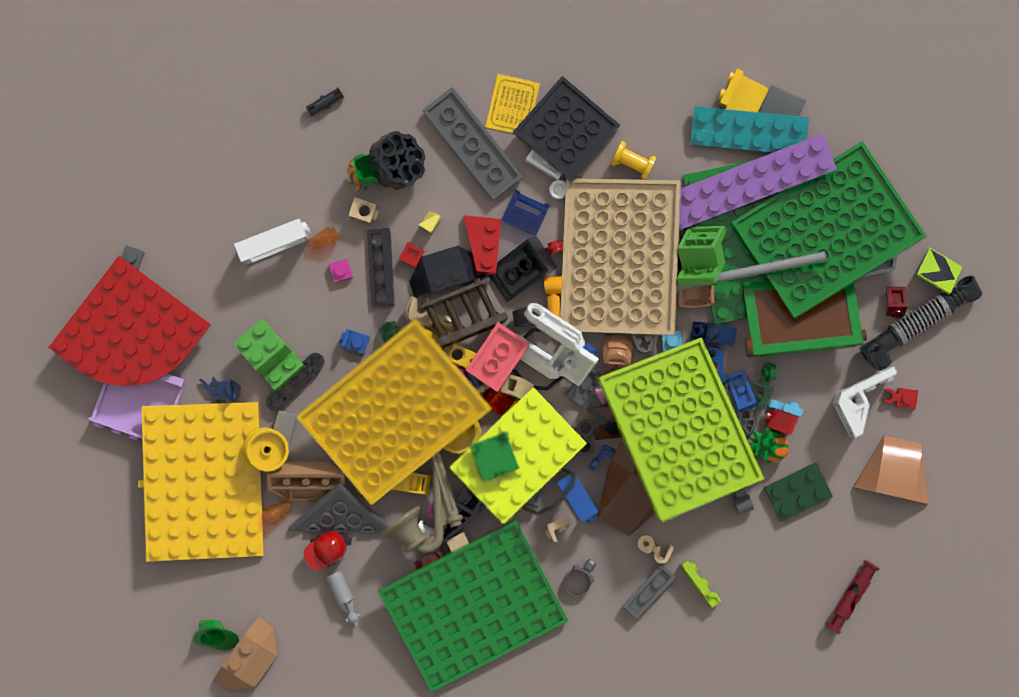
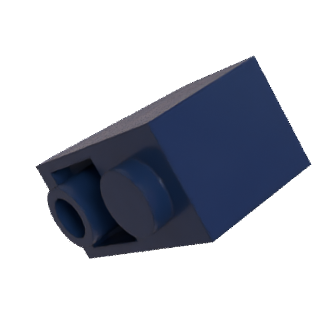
(714, 333)

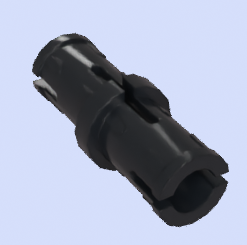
(324, 102)

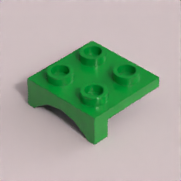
(494, 456)

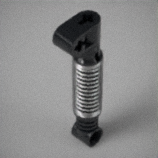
(898, 334)

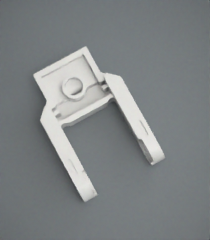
(569, 359)

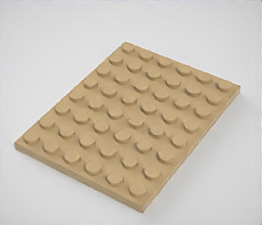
(621, 255)

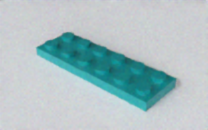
(746, 129)

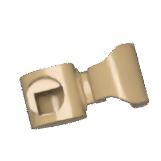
(646, 544)

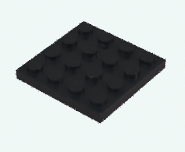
(566, 128)

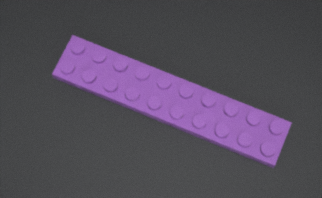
(755, 180)

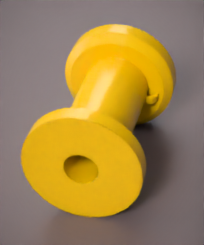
(633, 160)

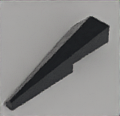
(468, 506)

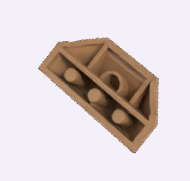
(304, 480)
(249, 658)

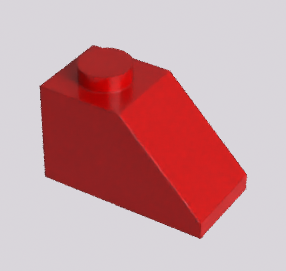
(780, 422)

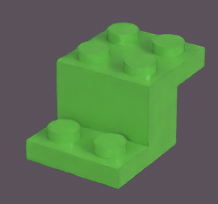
(701, 255)
(269, 354)

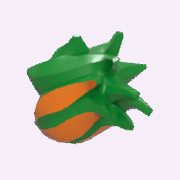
(360, 172)
(769, 446)

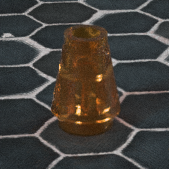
(324, 238)
(276, 512)

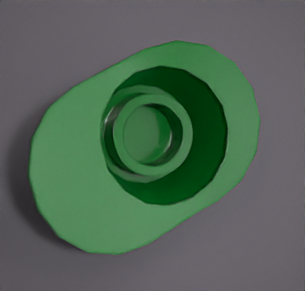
(214, 635)

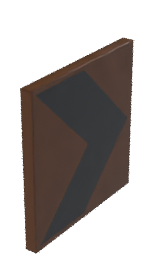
(604, 423)

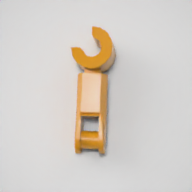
(553, 286)

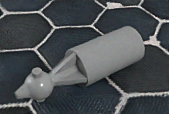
(343, 596)

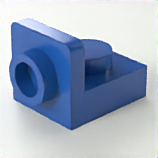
(354, 341)

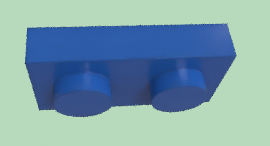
(745, 397)

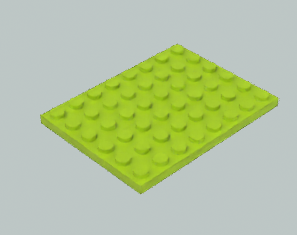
(680, 429)

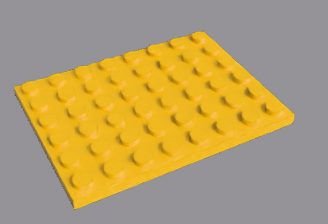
(393, 412)
(198, 484)

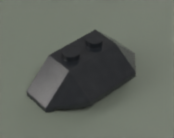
(443, 271)

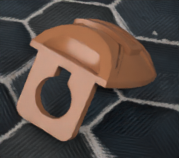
(696, 297)
(616, 351)

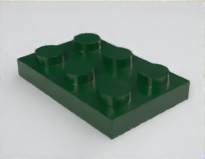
(798, 491)

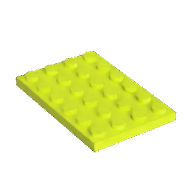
(541, 447)

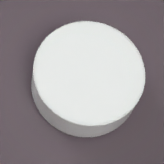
(558, 189)

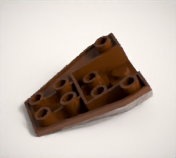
(624, 498)

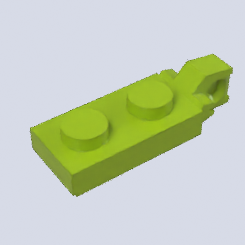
(699, 583)

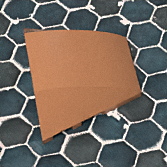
(896, 470)

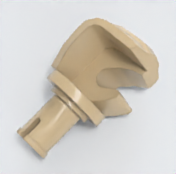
(424, 319)

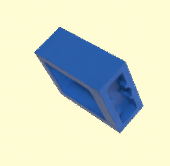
(578, 499)

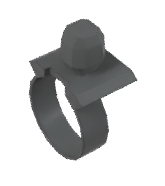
(589, 566)

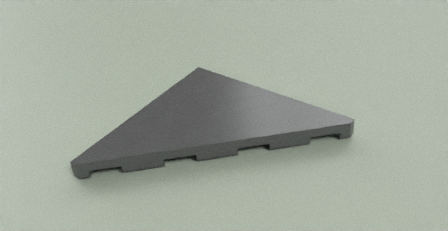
(340, 512)

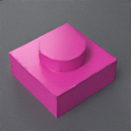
(340, 270)

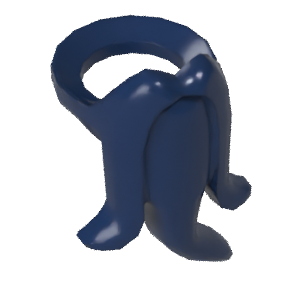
(226, 390)

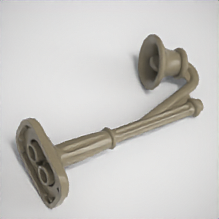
(445, 512)

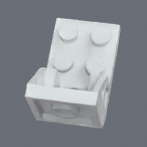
(854, 414)

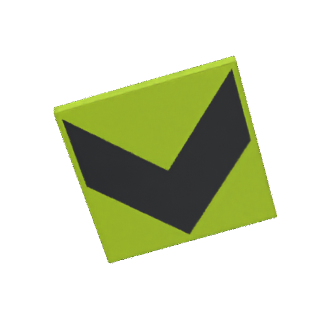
(939, 271)

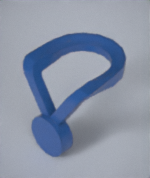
(595, 461)

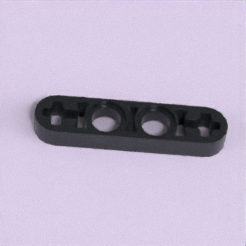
(298, 384)

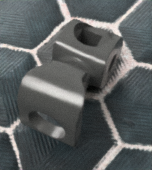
(742, 502)

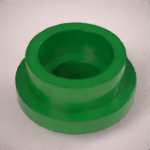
(769, 371)

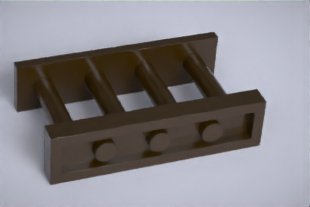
(477, 326)

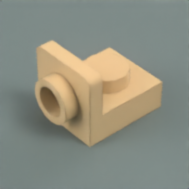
(560, 524)

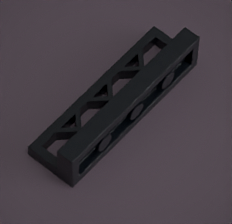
(388, 267)

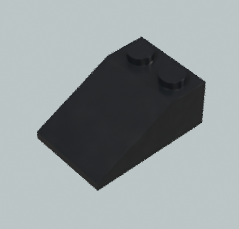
(522, 268)

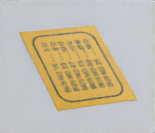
(511, 102)

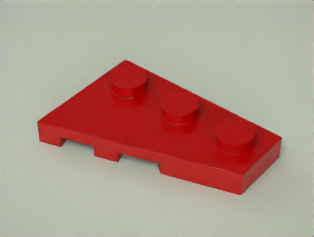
(484, 242)

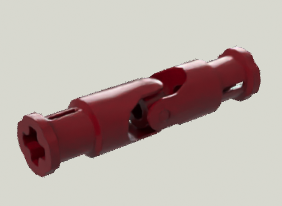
(847, 604)

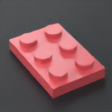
(497, 356)

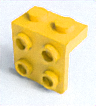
(742, 93)

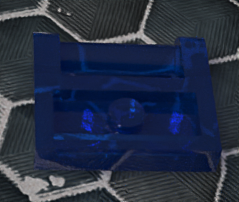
(522, 218)

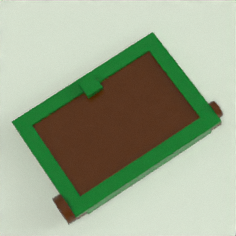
(824, 327)

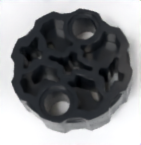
(397, 160)

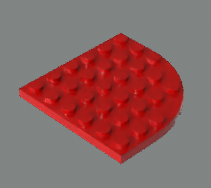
(129, 330)

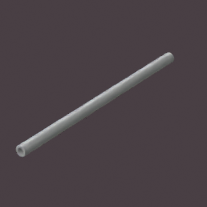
(765, 268)

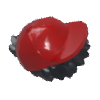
(326, 549)

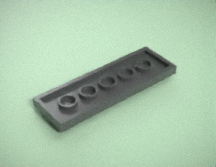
(472, 143)

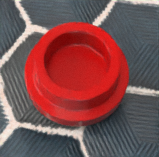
(554, 247)

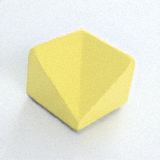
(430, 222)

